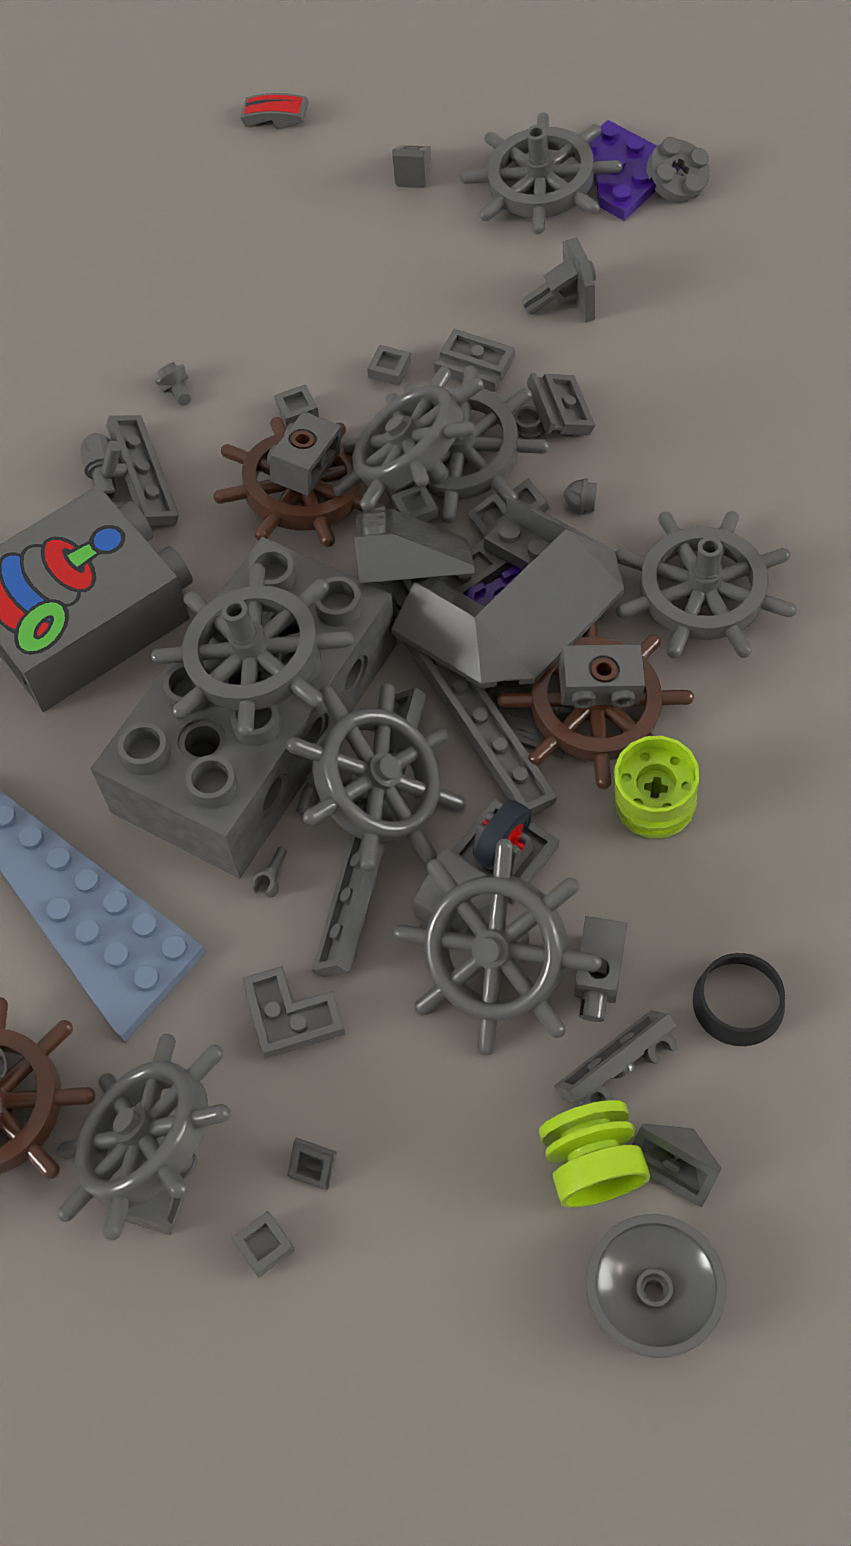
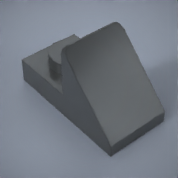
(411, 165)

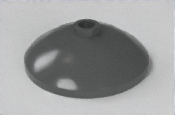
(660, 1253)

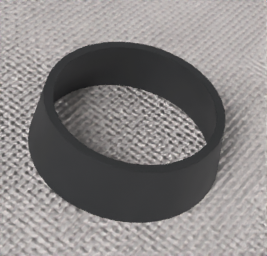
(725, 1032)

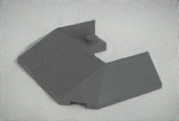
(522, 630)

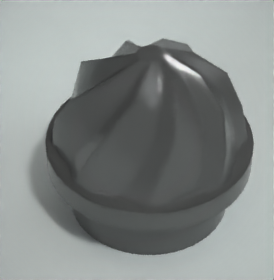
(581, 495)

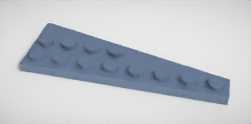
(102, 930)

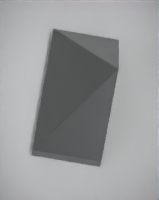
(678, 1160)

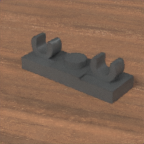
(618, 1058)

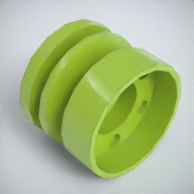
(658, 767)
(593, 1153)

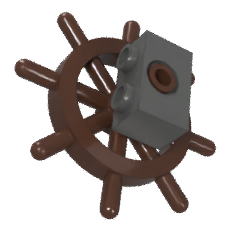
(299, 465)
(598, 680)
(48, 1098)

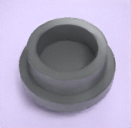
(528, 422)

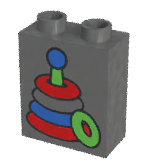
(84, 595)

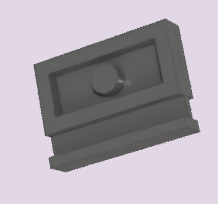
(466, 349)
(560, 404)

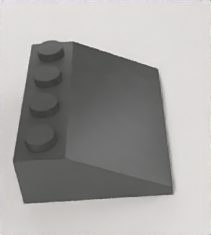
(405, 547)

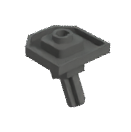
(567, 282)

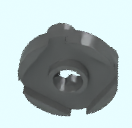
(685, 156)

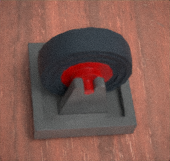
(513, 822)

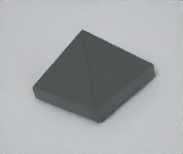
(311, 1163)

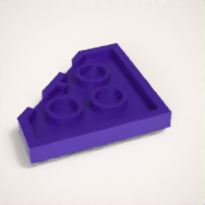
(631, 187)

